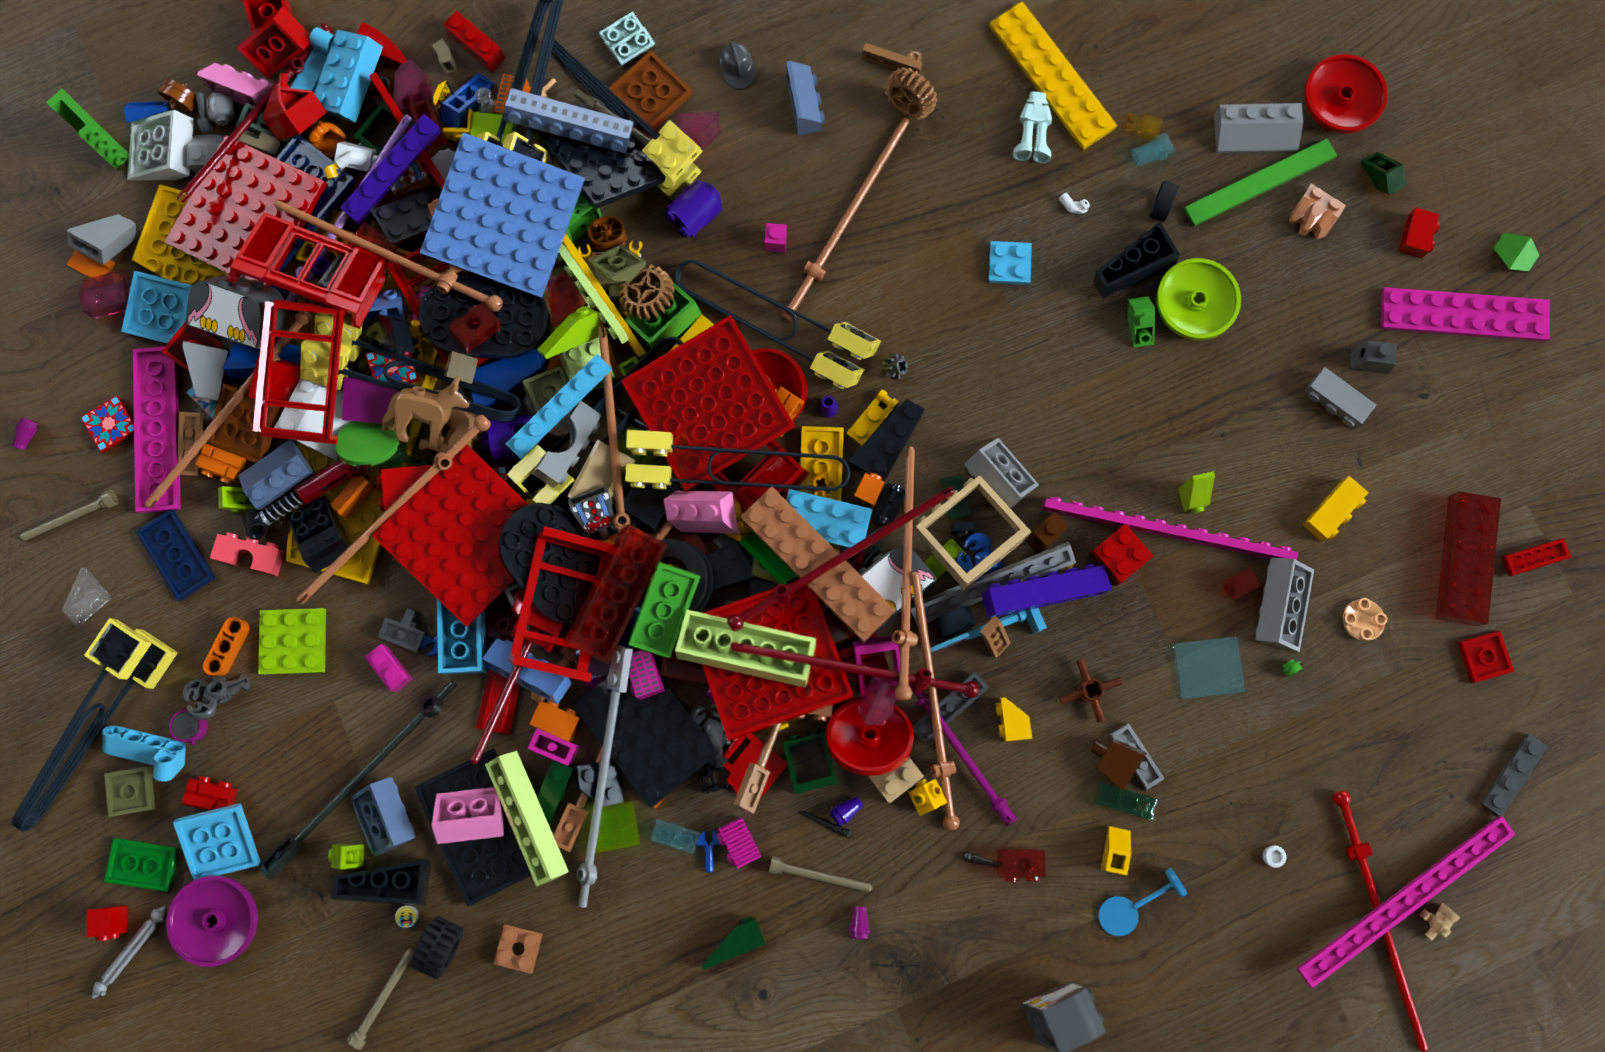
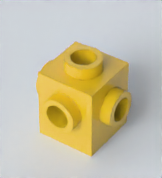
(927, 796)

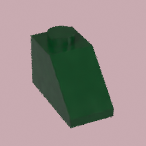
(1385, 172)

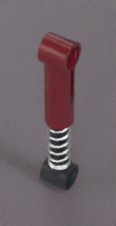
(257, 522)

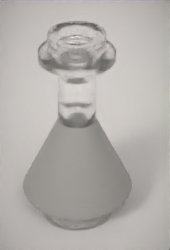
(486, 104)

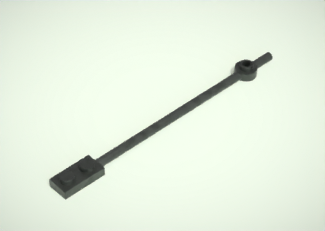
(291, 845)

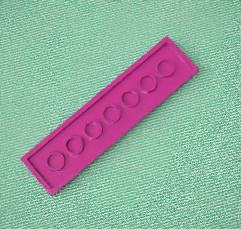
(1465, 314)
(155, 427)

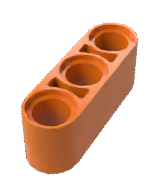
(217, 653)

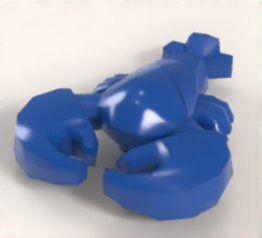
(980, 541)

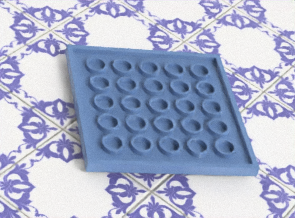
(502, 215)

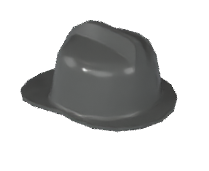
(737, 65)

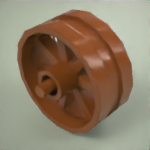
(178, 95)
(607, 238)

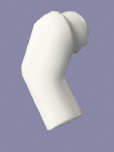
(1072, 206)

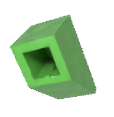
(1141, 321)

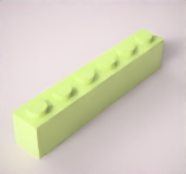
(526, 818)

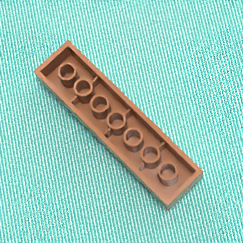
(804, 550)

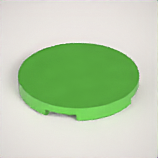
(366, 444)

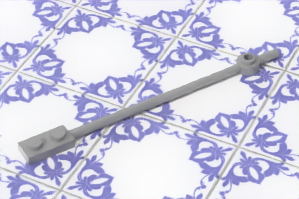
(617, 682)

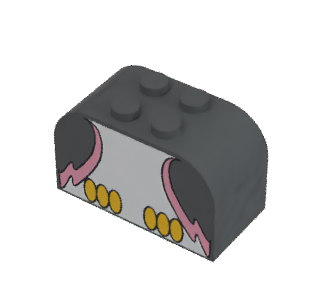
(233, 309)
(887, 573)
(1064, 1017)

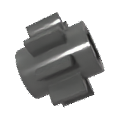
(894, 366)

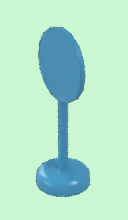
(1120, 915)

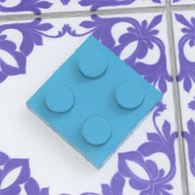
(1010, 263)

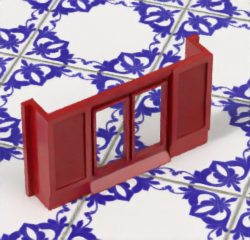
(351, 287)
(769, 470)

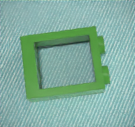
(584, 217)

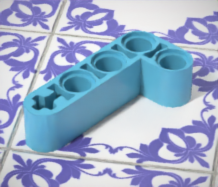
(309, 77)
(163, 753)

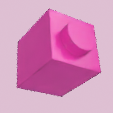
(775, 237)

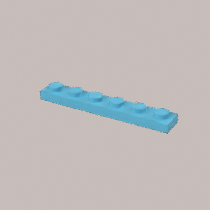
(559, 406)

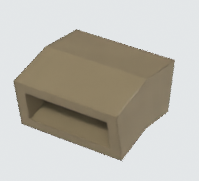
(445, 57)
(461, 366)

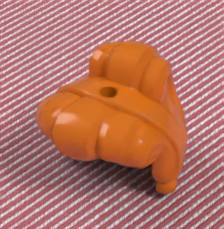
(325, 137)

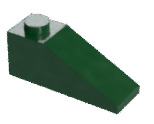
(554, 789)
(739, 941)

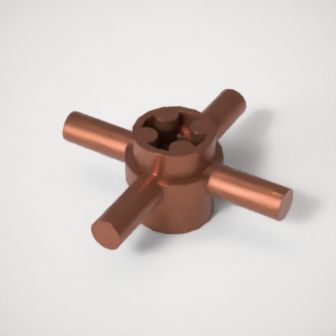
(1082, 693)

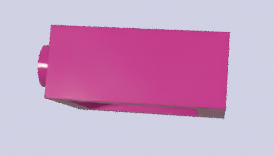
(872, 646)

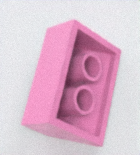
(238, 86)
(702, 511)
(468, 815)

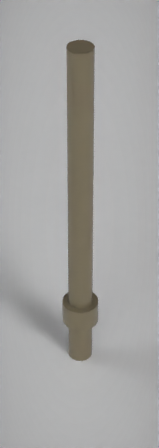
(593, 104)

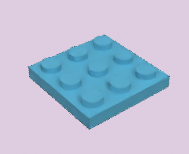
(155, 307)
(217, 841)

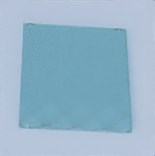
(1209, 667)

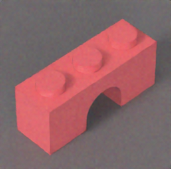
(229, 550)

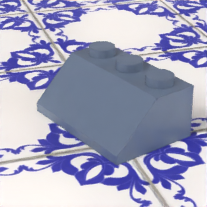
(804, 98)
(275, 475)
(382, 816)

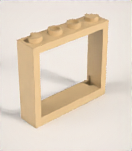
(942, 555)

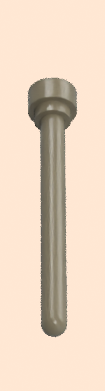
(107, 499)
(778, 866)
(358, 1038)

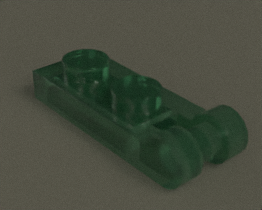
(1125, 801)

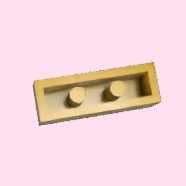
(1336, 509)

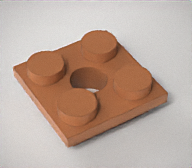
(508, 958)

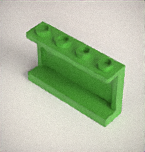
(88, 128)

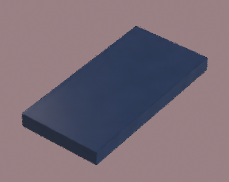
(175, 555)

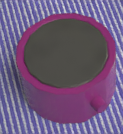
(186, 728)

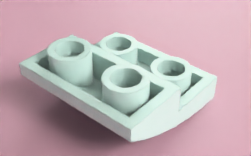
(626, 38)

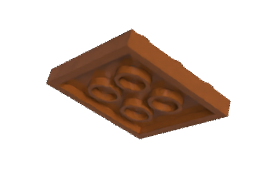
(651, 90)
(236, 430)

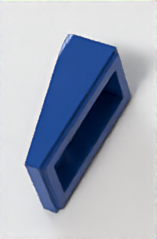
(140, 110)

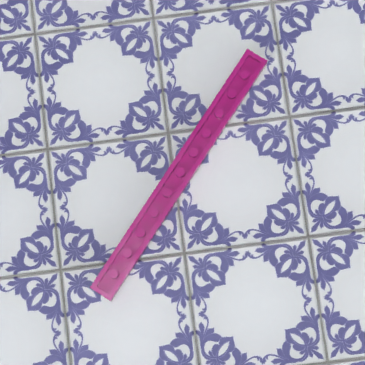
(1160, 528)
(1405, 902)

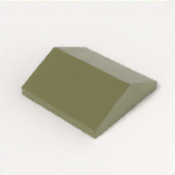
(618, 263)

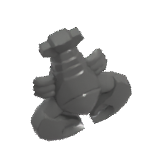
(213, 693)
(714, 731)

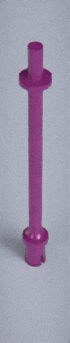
(998, 803)

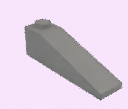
(202, 149)

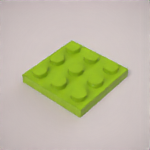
(292, 641)

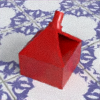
(291, 110)

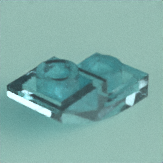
(674, 836)

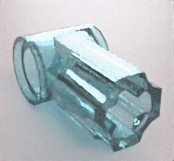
(1158, 148)

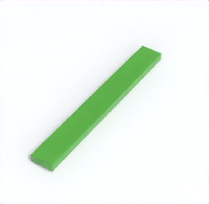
(1260, 182)

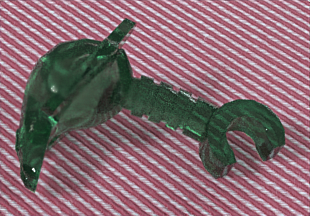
(399, 457)

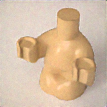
(1440, 921)

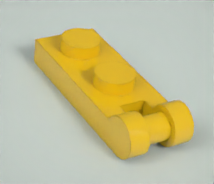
(872, 418)

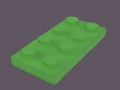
(663, 609)

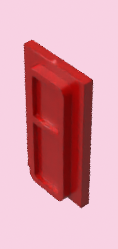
(492, 691)

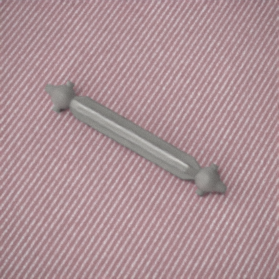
(128, 952)

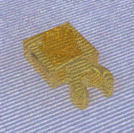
(1147, 127)

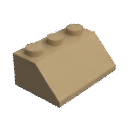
(598, 471)

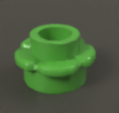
(1291, 668)

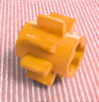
(819, 479)

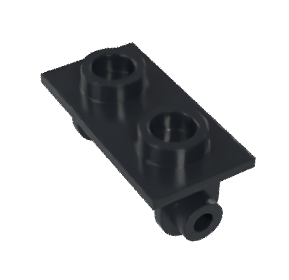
(888, 504)

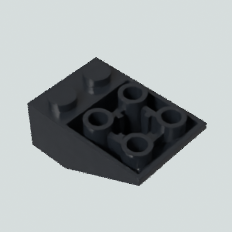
(318, 534)

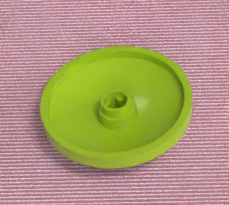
(1198, 299)

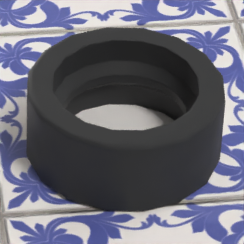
(1164, 201)

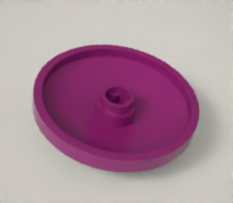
(193, 927)

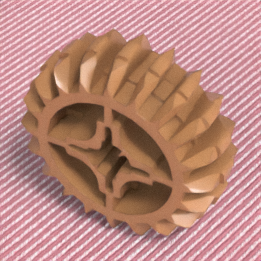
(910, 93)
(650, 299)

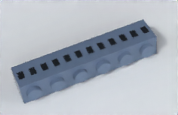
(568, 120)

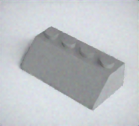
(1258, 127)
(1284, 604)

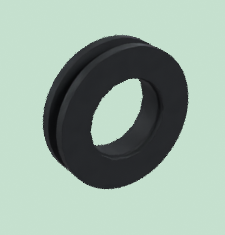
(696, 563)

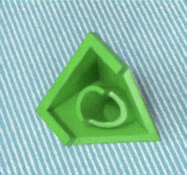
(1516, 251)

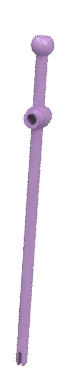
(343, 217)

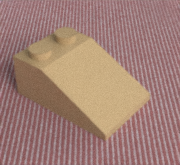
(897, 781)

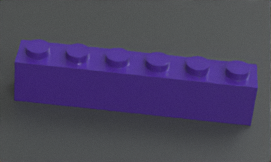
(391, 169)
(1045, 591)

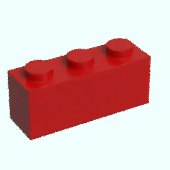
(473, 41)

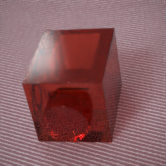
(1241, 583)

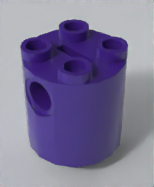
(694, 208)
(500, 433)

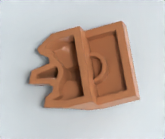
(1316, 212)

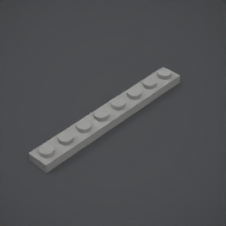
(957, 597)

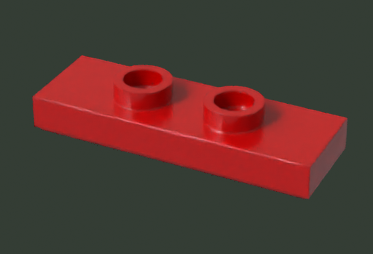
(1536, 557)

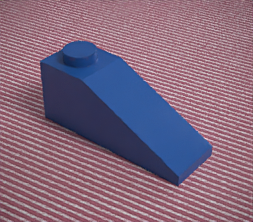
(456, 107)

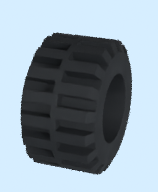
(437, 947)

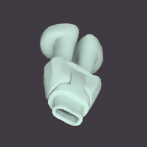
(1038, 116)

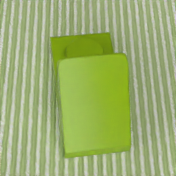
(234, 499)
(935, 566)

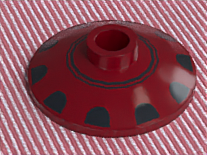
(493, 620)

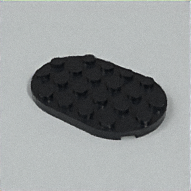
(521, 319)
(555, 595)

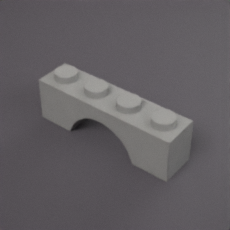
(580, 423)

